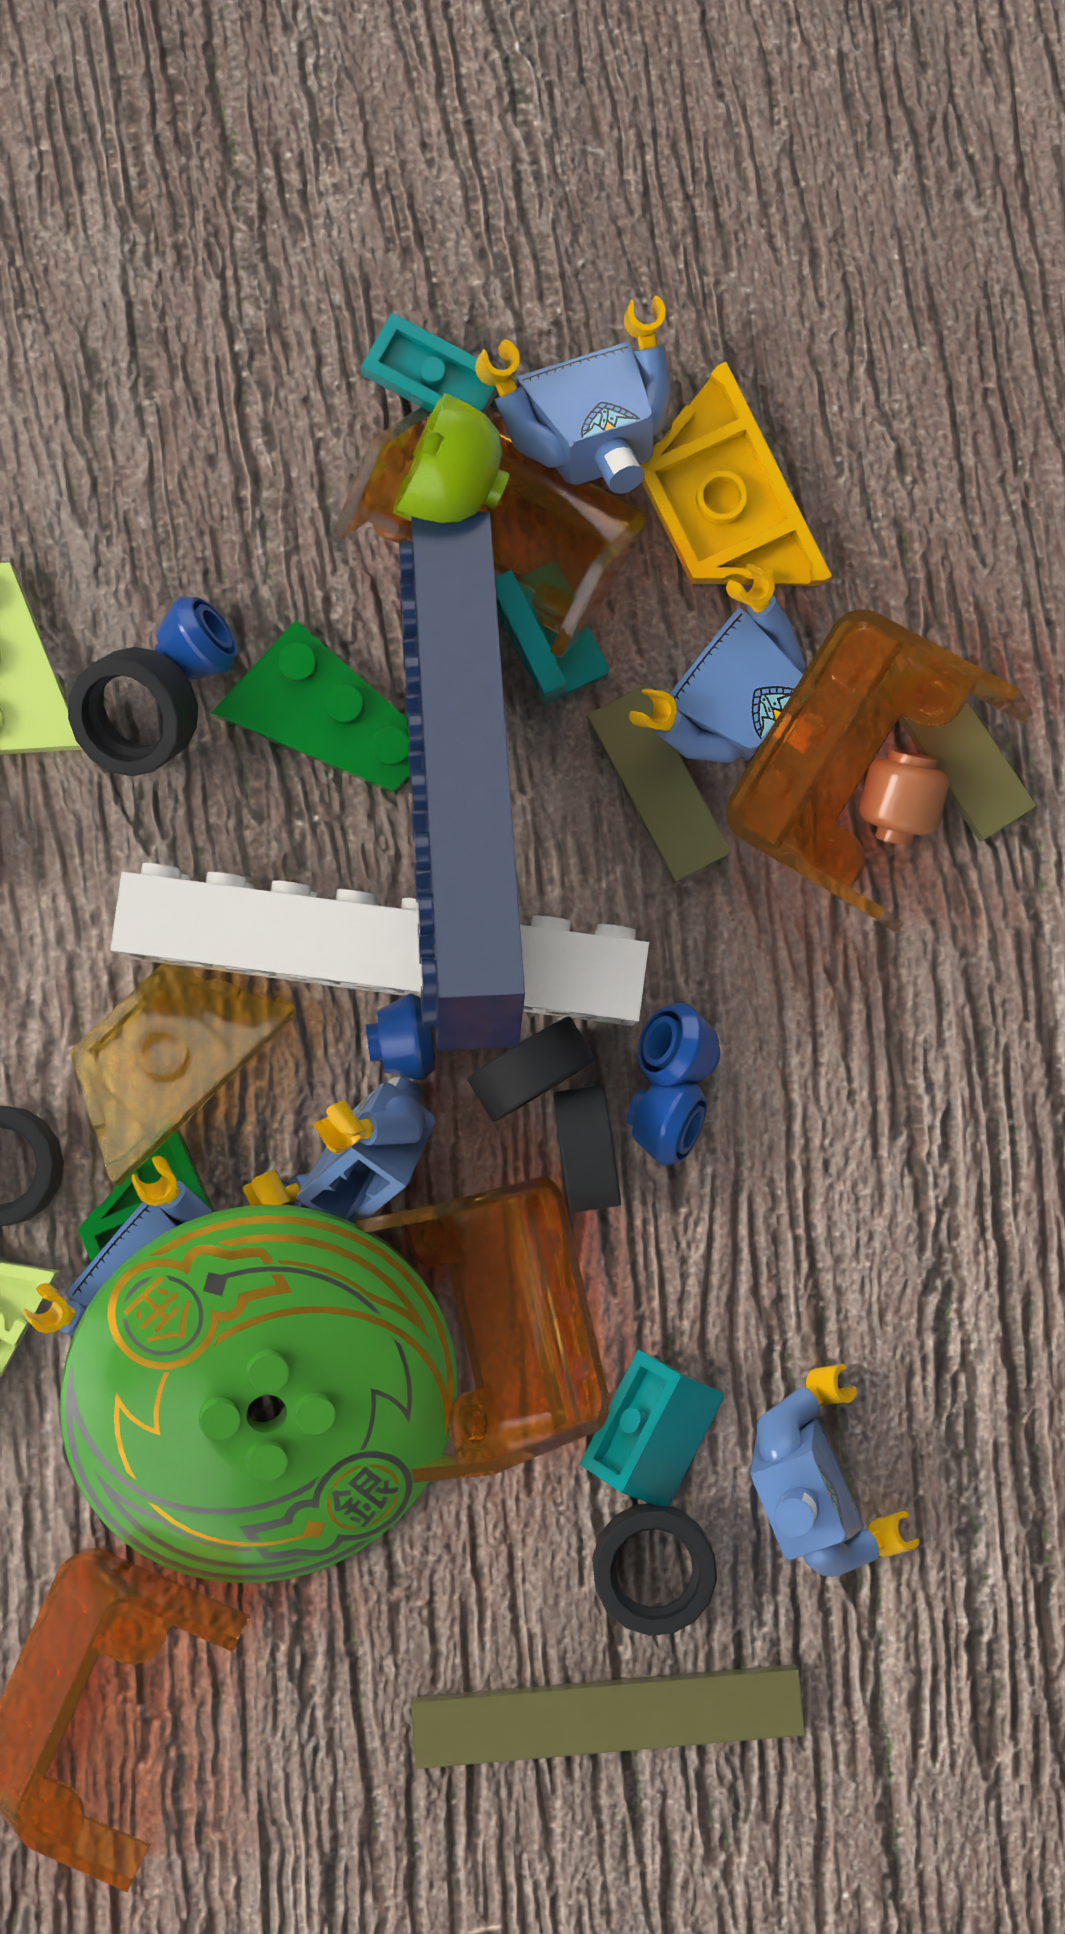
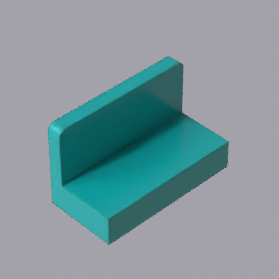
(424, 367)
(532, 640)
(651, 1430)

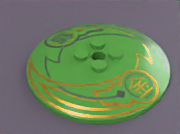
(243, 1312)

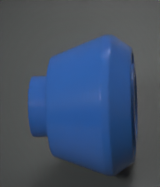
(196, 638)
(402, 1039)
(678, 1046)
(667, 1120)

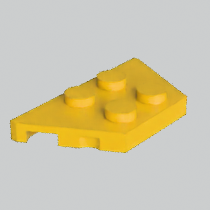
(727, 495)

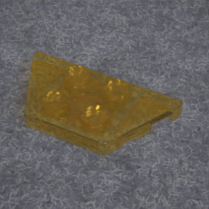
(166, 1058)

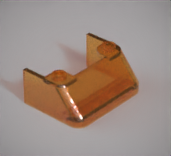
(550, 533)
(832, 732)
(520, 1320)
(90, 1609)

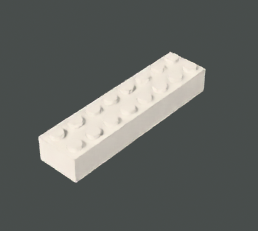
(357, 942)

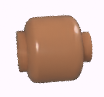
(904, 796)

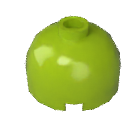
(453, 466)

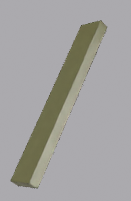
(607, 1716)

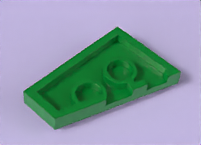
(322, 709)

